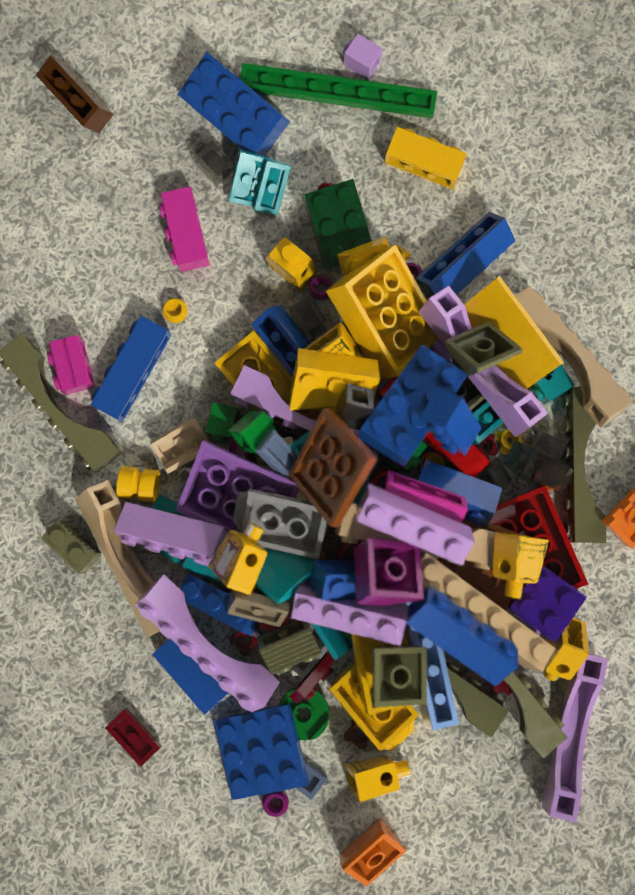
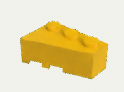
(323, 376)

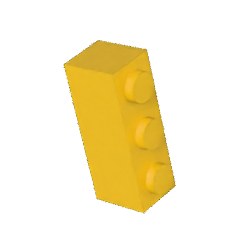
(425, 157)

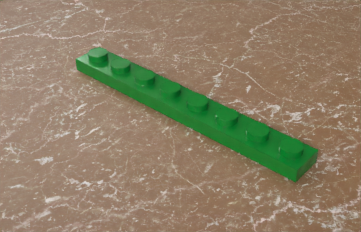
(339, 90)

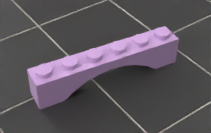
(257, 390)
(510, 401)
(167, 609)
(564, 777)

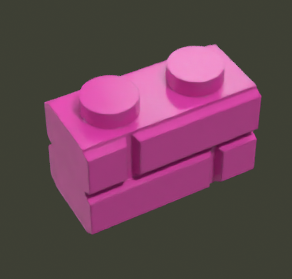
(71, 365)

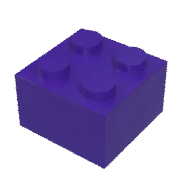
(548, 603)

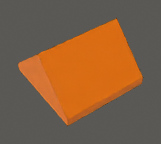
(371, 853)

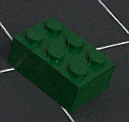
(336, 220)

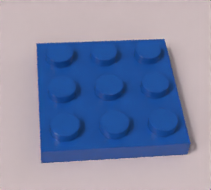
(261, 751)

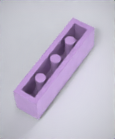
(414, 524)
(169, 533)
(371, 621)

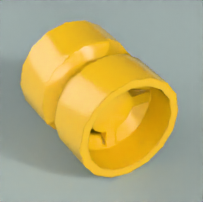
(138, 484)

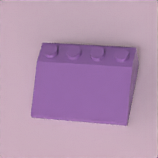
(217, 480)

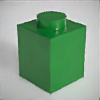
(220, 421)
(251, 430)

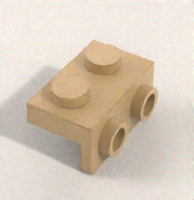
(179, 445)

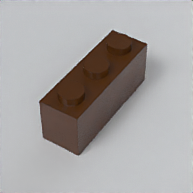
(74, 94)

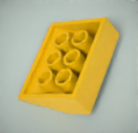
(382, 311)
(504, 311)

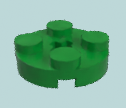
(319, 715)

